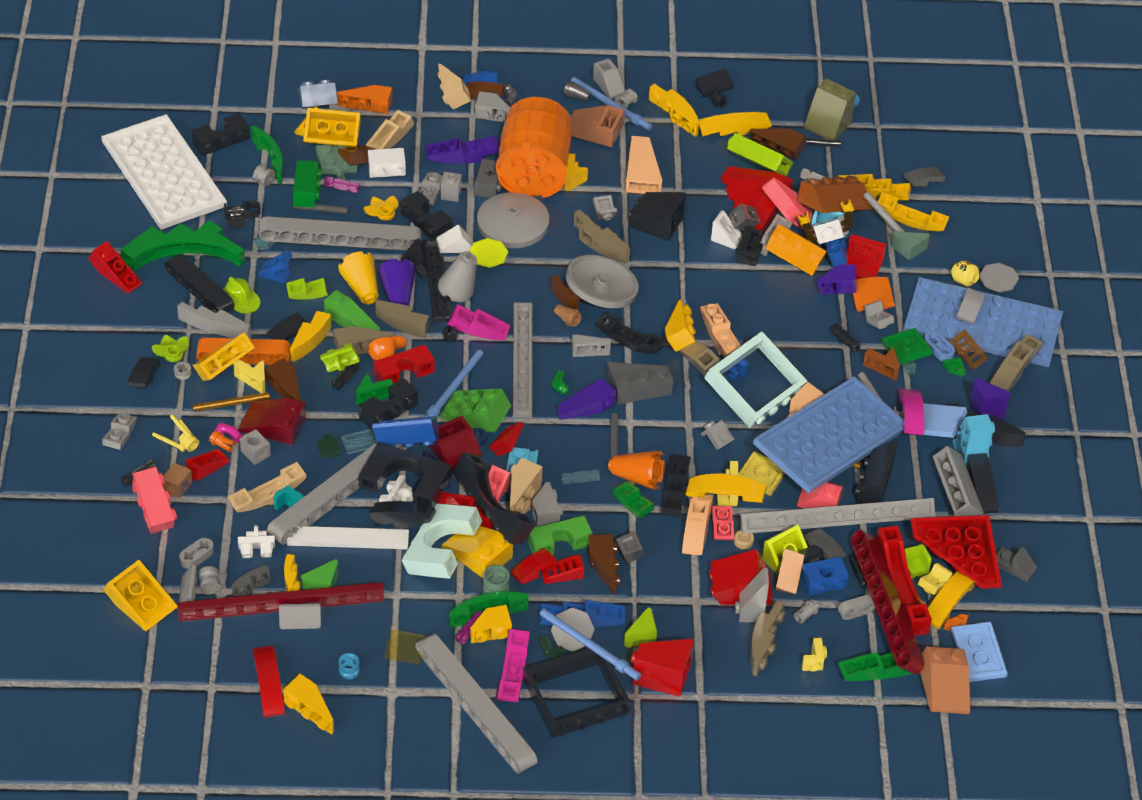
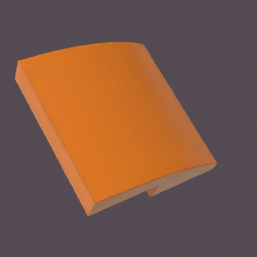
(872, 290)

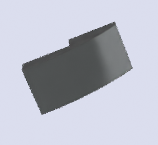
(923, 176)
(826, 543)
(255, 578)

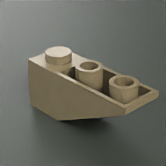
(358, 337)
(700, 357)

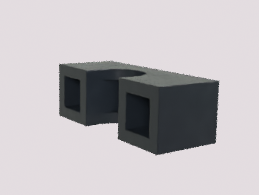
(209, 140)
(416, 209)
(402, 398)

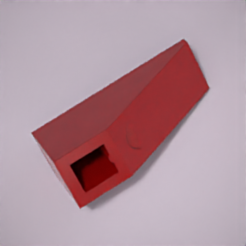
(113, 267)

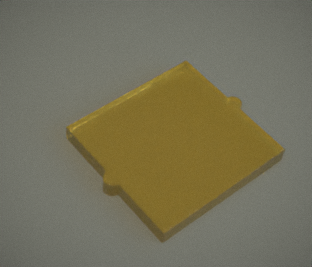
(403, 648)

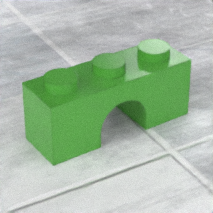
(573, 531)

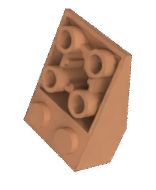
(597, 124)

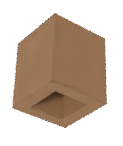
(177, 480)

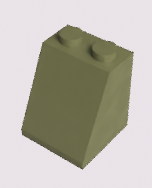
(830, 110)

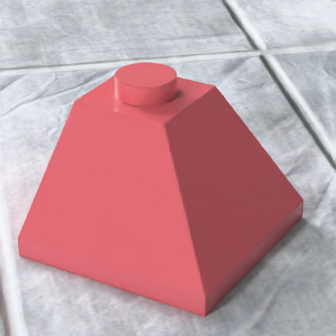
(826, 495)

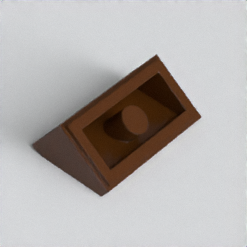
(355, 155)

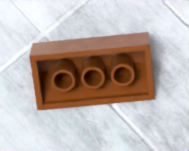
(827, 193)

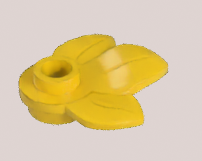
(382, 209)

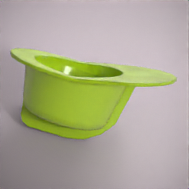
(244, 297)

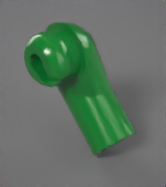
(558, 383)

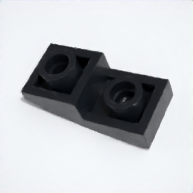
(287, 327)
(143, 372)

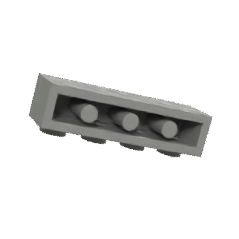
(957, 483)

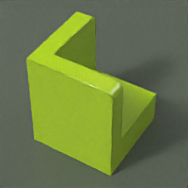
(918, 560)

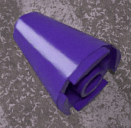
(398, 280)

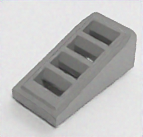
(583, 346)

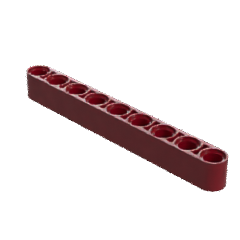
(887, 602)

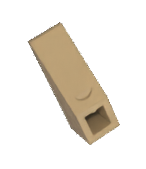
(453, 87)

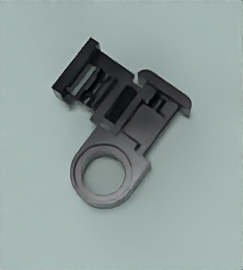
(237, 214)

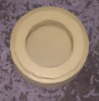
(743, 541)

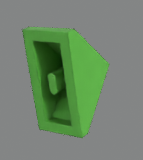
(321, 577)

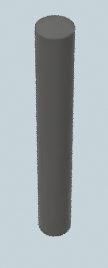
(325, 208)
(614, 435)

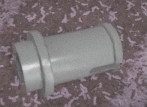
(810, 607)

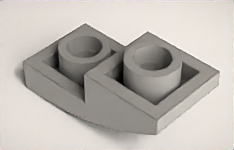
(431, 186)
(970, 306)
(120, 430)

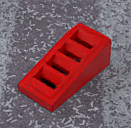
(507, 439)
(198, 471)
(567, 563)

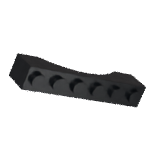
(474, 476)

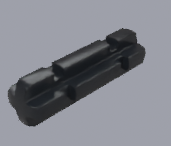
(845, 337)
(344, 376)
(128, 478)
(858, 572)

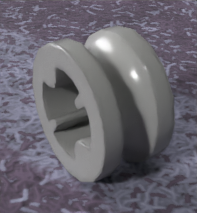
(182, 375)

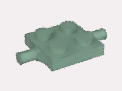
(332, 162)

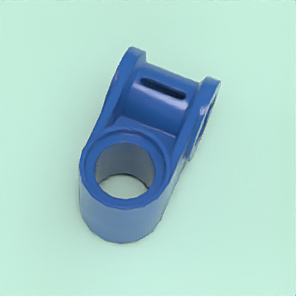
(837, 251)

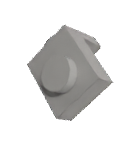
(604, 208)
(876, 315)
(718, 434)

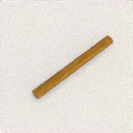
(230, 402)

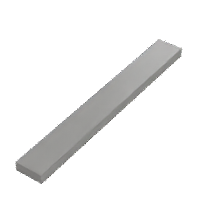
(522, 360)

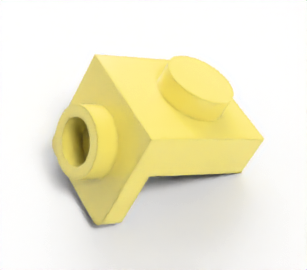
(935, 580)
(816, 660)

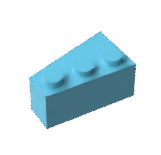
(974, 436)

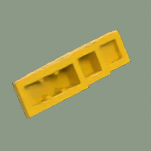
(734, 122)
(877, 186)

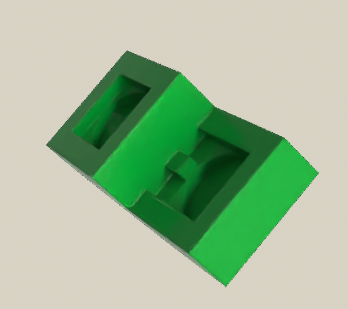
(631, 499)

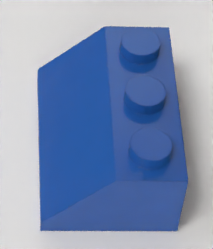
(407, 431)

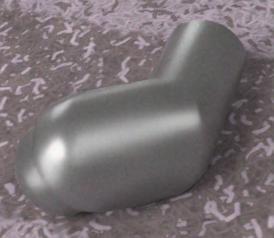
(510, 93)

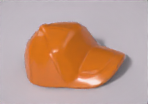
(385, 347)

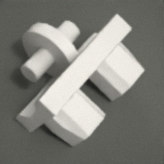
(398, 491)
(256, 540)

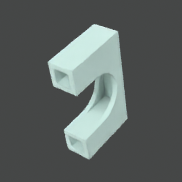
(436, 562)

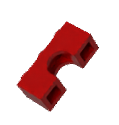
(416, 360)

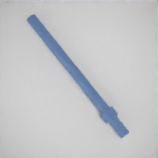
(635, 118)
(434, 410)
(620, 664)

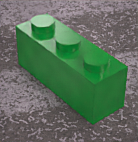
(307, 184)

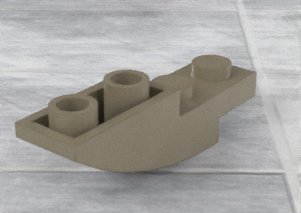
(600, 240)
(1016, 362)
(764, 637)

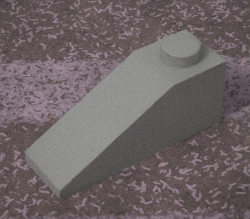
(753, 598)

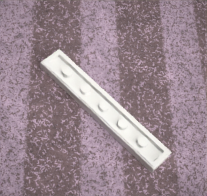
(350, 537)

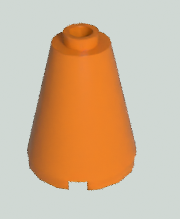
(639, 468)

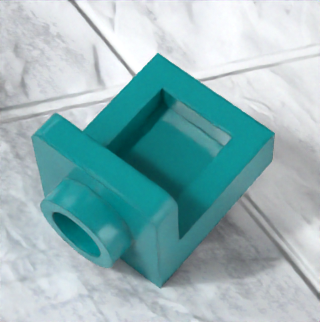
(286, 496)

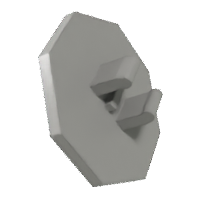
(999, 277)
(578, 620)

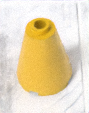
(360, 275)

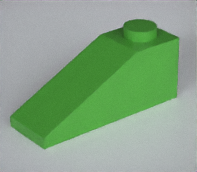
(347, 312)

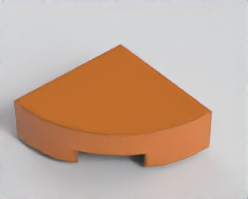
(956, 621)

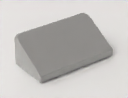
(188, 585)
(299, 616)

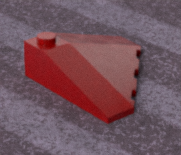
(745, 188)
(963, 543)

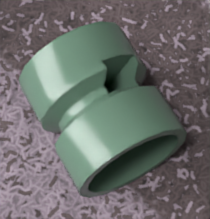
(495, 579)

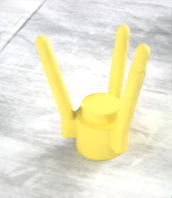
(187, 439)

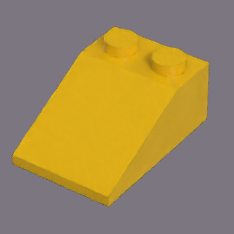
(480, 550)
(140, 596)

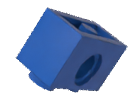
(824, 575)

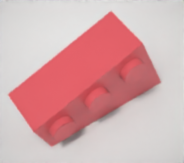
(153, 500)

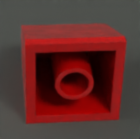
(734, 573)
(663, 665)

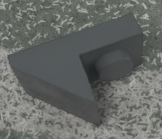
(1016, 564)

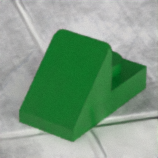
(367, 389)

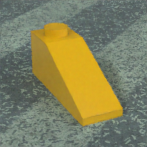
(223, 357)

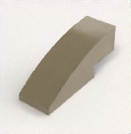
(403, 318)

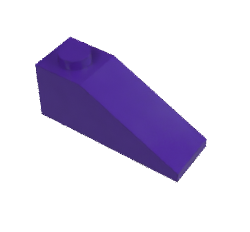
(589, 401)

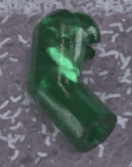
(550, 651)

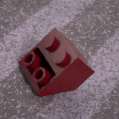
(454, 440)

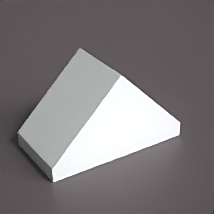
(724, 231)
(454, 241)

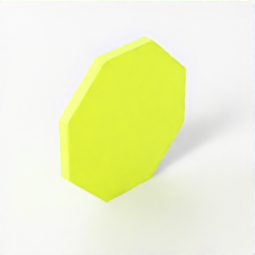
(489, 252)

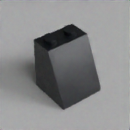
(658, 213)

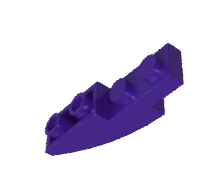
(456, 152)

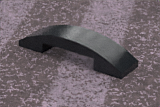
(628, 337)

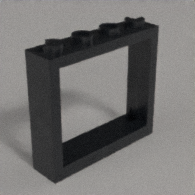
(566, 665)

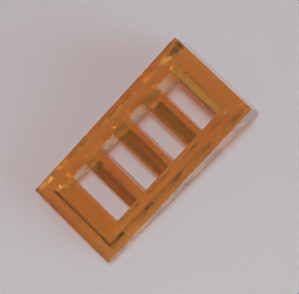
(973, 345)

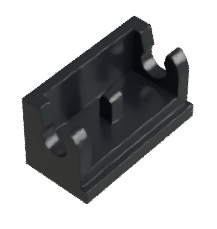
(750, 247)

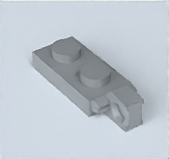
(766, 237)

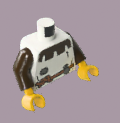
(828, 229)

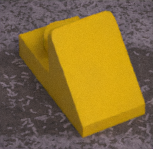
(575, 174)

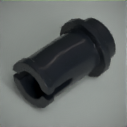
(719, 99)

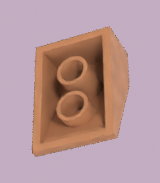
(946, 680)

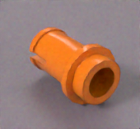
(220, 440)

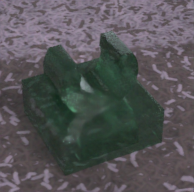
(328, 446)

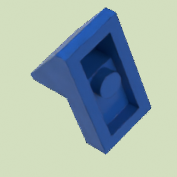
(277, 268)

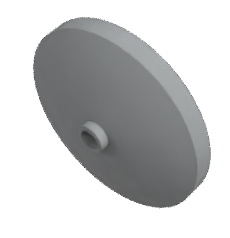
(513, 219)
(602, 281)

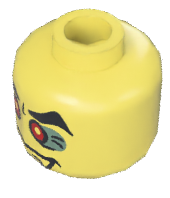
(965, 273)

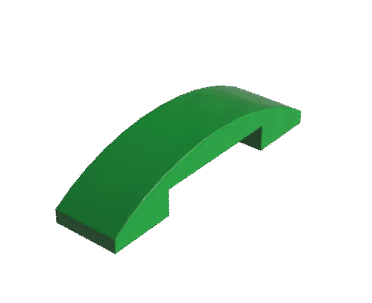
(265, 141)
(514, 600)

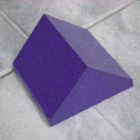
(989, 399)

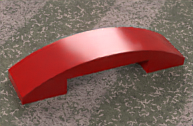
(268, 681)

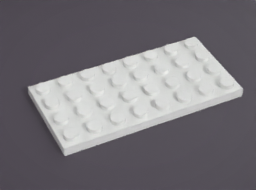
(164, 171)

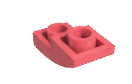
(722, 523)

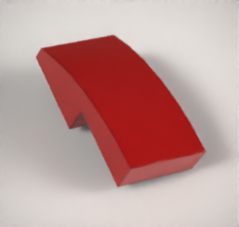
(530, 566)

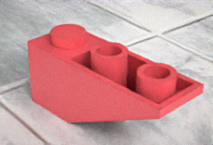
(786, 201)

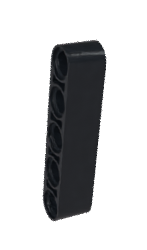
(199, 284)

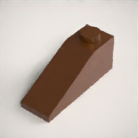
(283, 379)

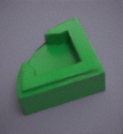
(954, 366)

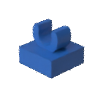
(739, 369)

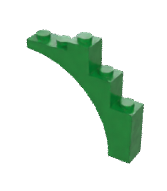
(205, 240)

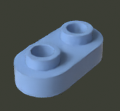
(940, 346)

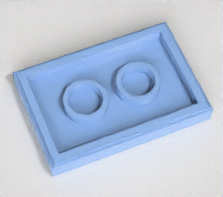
(942, 419)
(981, 650)

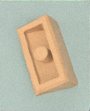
(790, 572)

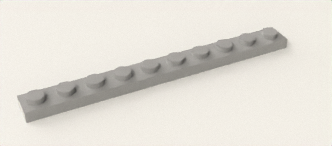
(837, 515)

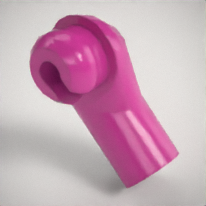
(229, 429)

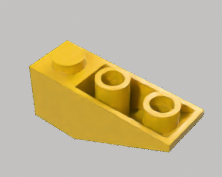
(679, 327)
(306, 698)

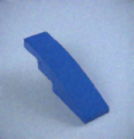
(600, 613)

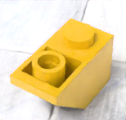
(491, 625)

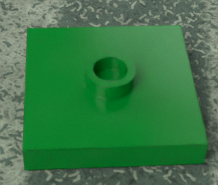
(907, 345)

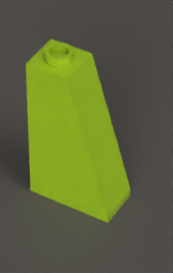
(759, 154)

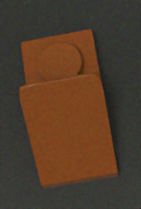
(883, 364)

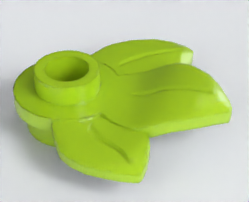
(171, 349)

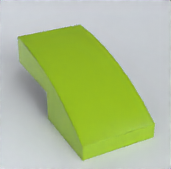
(311, 290)

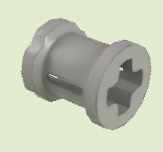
(627, 98)

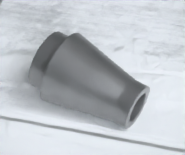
(575, 91)

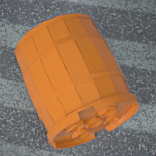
(534, 147)

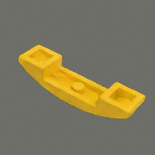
(912, 217)
(726, 484)
(948, 598)

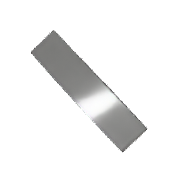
(216, 323)

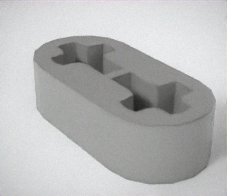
(196, 553)
(856, 607)

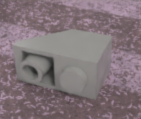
(608, 78)
(490, 107)
(545, 506)

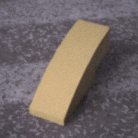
(391, 131)

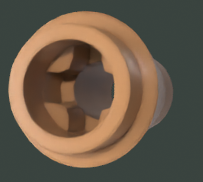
(569, 315)

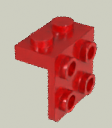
(866, 255)

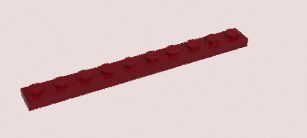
(270, 602)

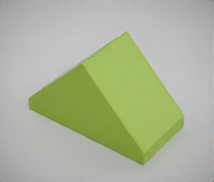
(641, 631)

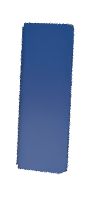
(484, 76)

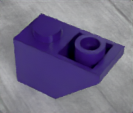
(839, 280)

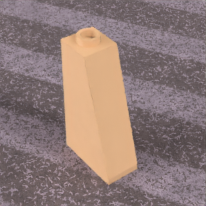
(643, 169)

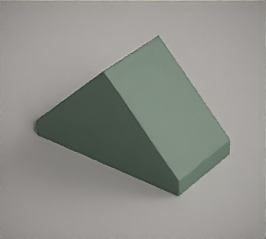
(909, 243)

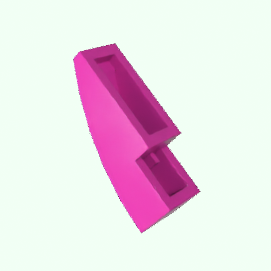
(478, 323)

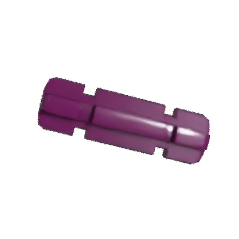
(341, 184)
(462, 636)

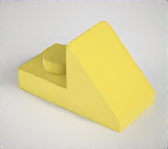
(252, 376)

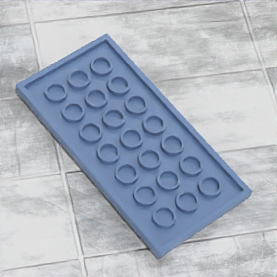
(997, 325)
(830, 434)

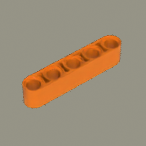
(265, 349)

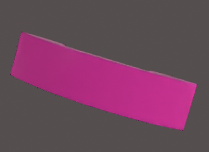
(913, 411)
(514, 665)

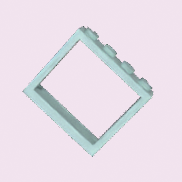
(733, 398)

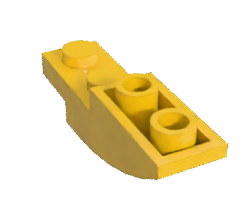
(679, 109)

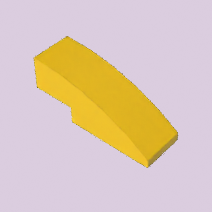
(310, 335)

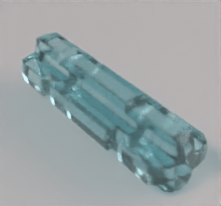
(580, 476)

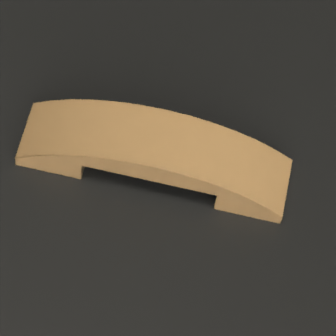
(264, 494)

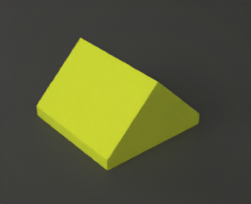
(773, 551)

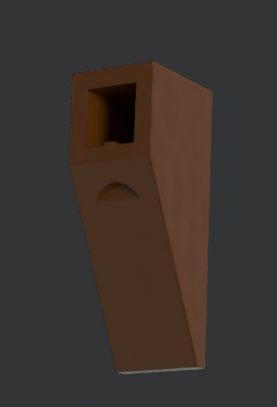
(780, 140)
(602, 559)

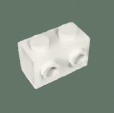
(386, 162)

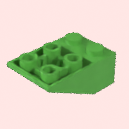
(478, 407)

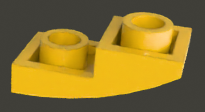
(290, 574)

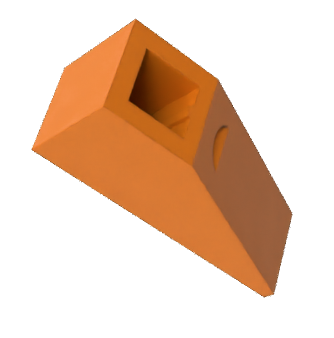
(368, 98)

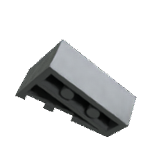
(639, 381)

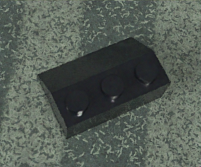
(877, 474)

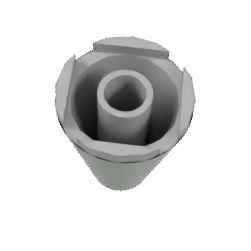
(459, 278)

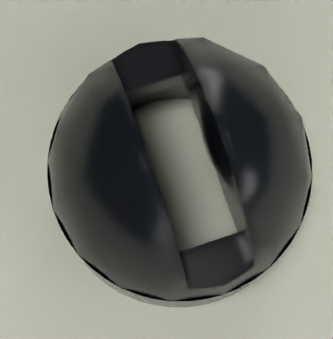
(453, 335)

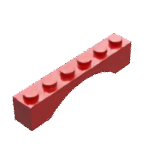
(894, 554)

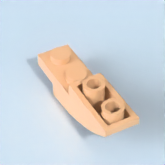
(719, 329)
(697, 525)

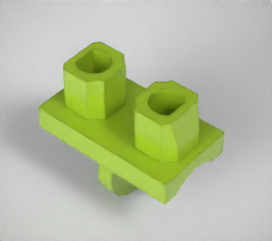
(340, 358)

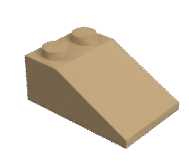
(524, 484)

